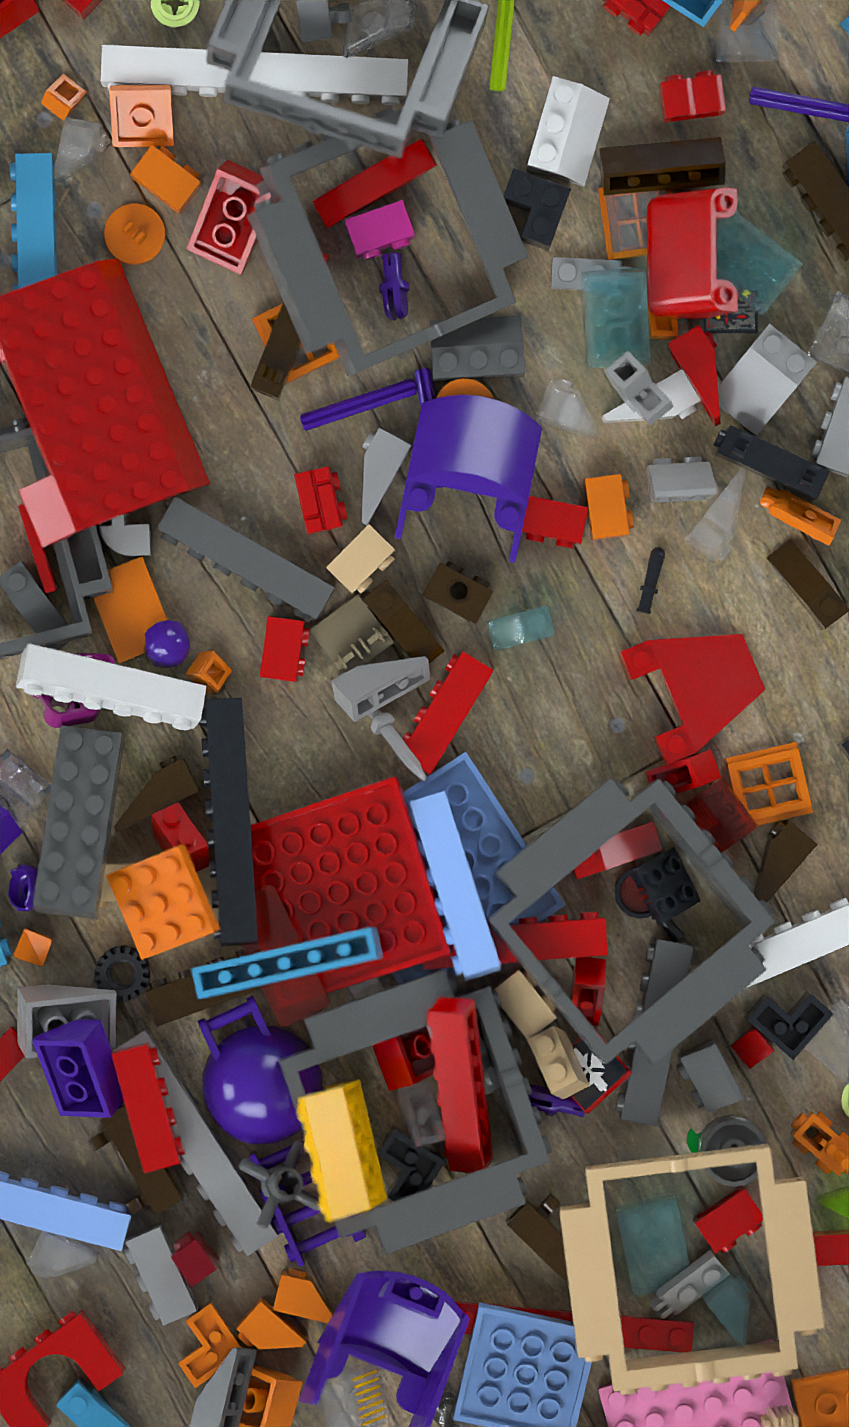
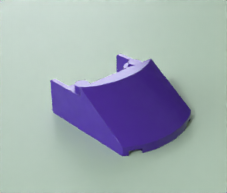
(476, 449)
(398, 1327)

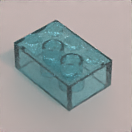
(752, 262)
(615, 315)

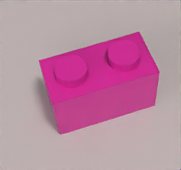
(380, 230)

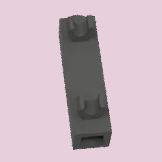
(316, 18)

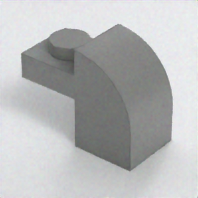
(637, 389)
(128, 539)

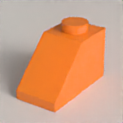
(301, 1296)
(268, 1328)

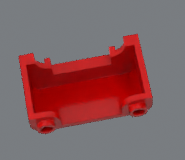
(684, 254)

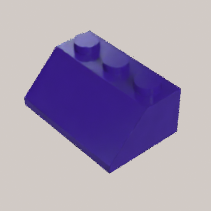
(80, 1069)

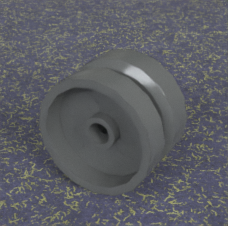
(722, 1134)

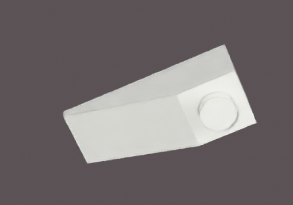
(676, 388)

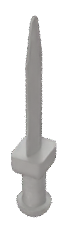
(384, 724)

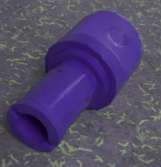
(394, 288)
(551, 1104)

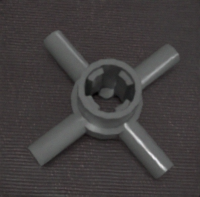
(270, 1181)

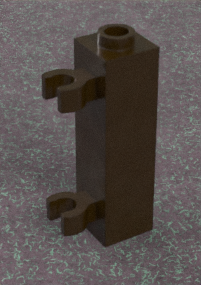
(277, 357)
(157, 1186)
(540, 1234)

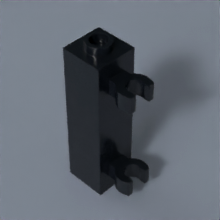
(771, 462)

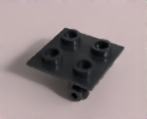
(666, 886)

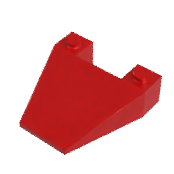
(707, 681)

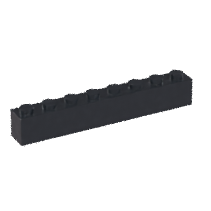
(230, 822)

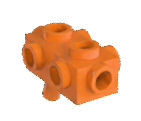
(825, 1145)

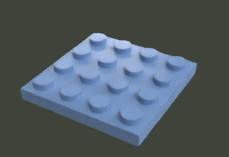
(521, 1371)

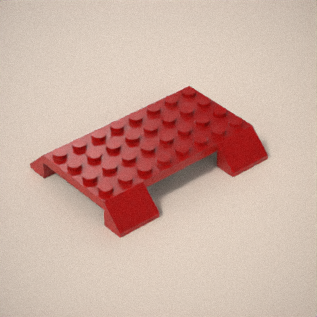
(93, 401)

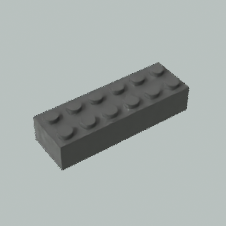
(78, 822)

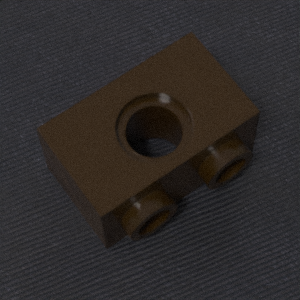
(439, 592)

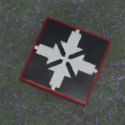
(601, 1077)

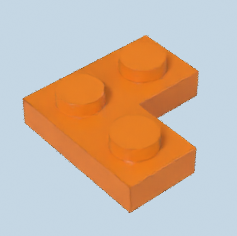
(216, 1343)

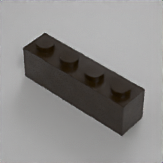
(662, 166)
(822, 192)
(179, 997)

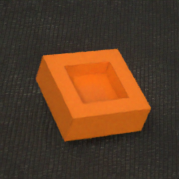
(662, 327)

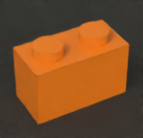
(166, 178)
(607, 506)

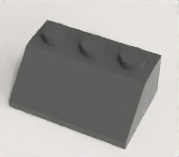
(479, 350)

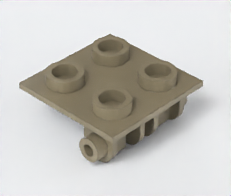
(351, 635)

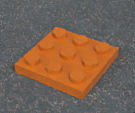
(163, 901)

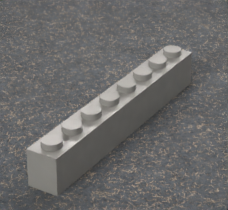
(210, 1162)

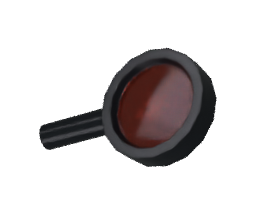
(632, 903)

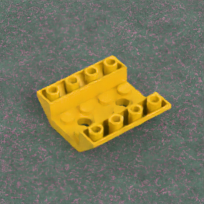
(342, 1149)

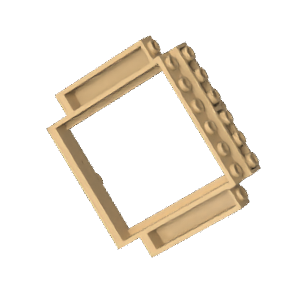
(790, 1263)

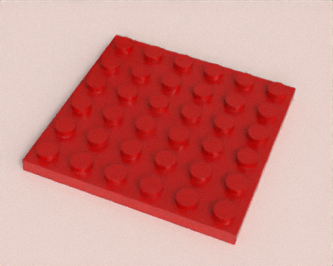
(349, 870)

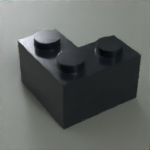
(543, 201)
(792, 1029)
(417, 1165)

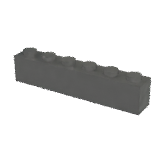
(246, 559)
(647, 1083)

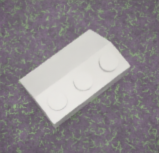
(568, 131)

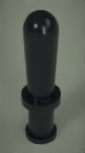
(652, 575)

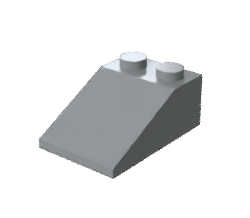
(763, 379)
(680, 481)
(51, 1006)

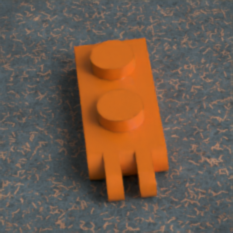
(800, 514)

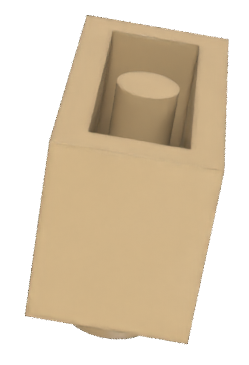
(361, 560)
(524, 1004)
(558, 1062)

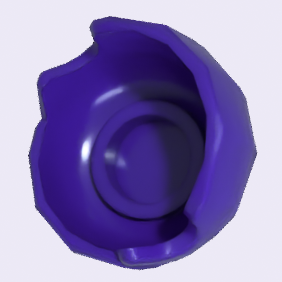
(166, 644)
(22, 887)

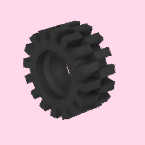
(128, 955)

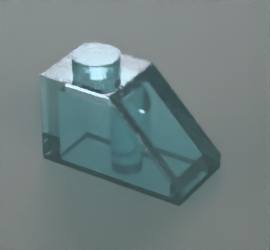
(521, 628)
(731, 1306)

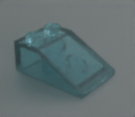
(652, 1242)

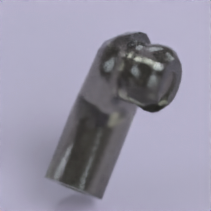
(444, 1409)

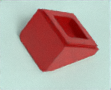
(752, 1047)

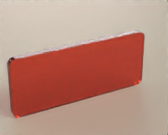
(290, 998)

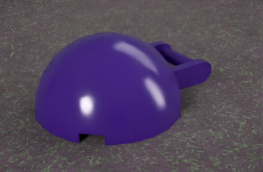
(245, 1081)

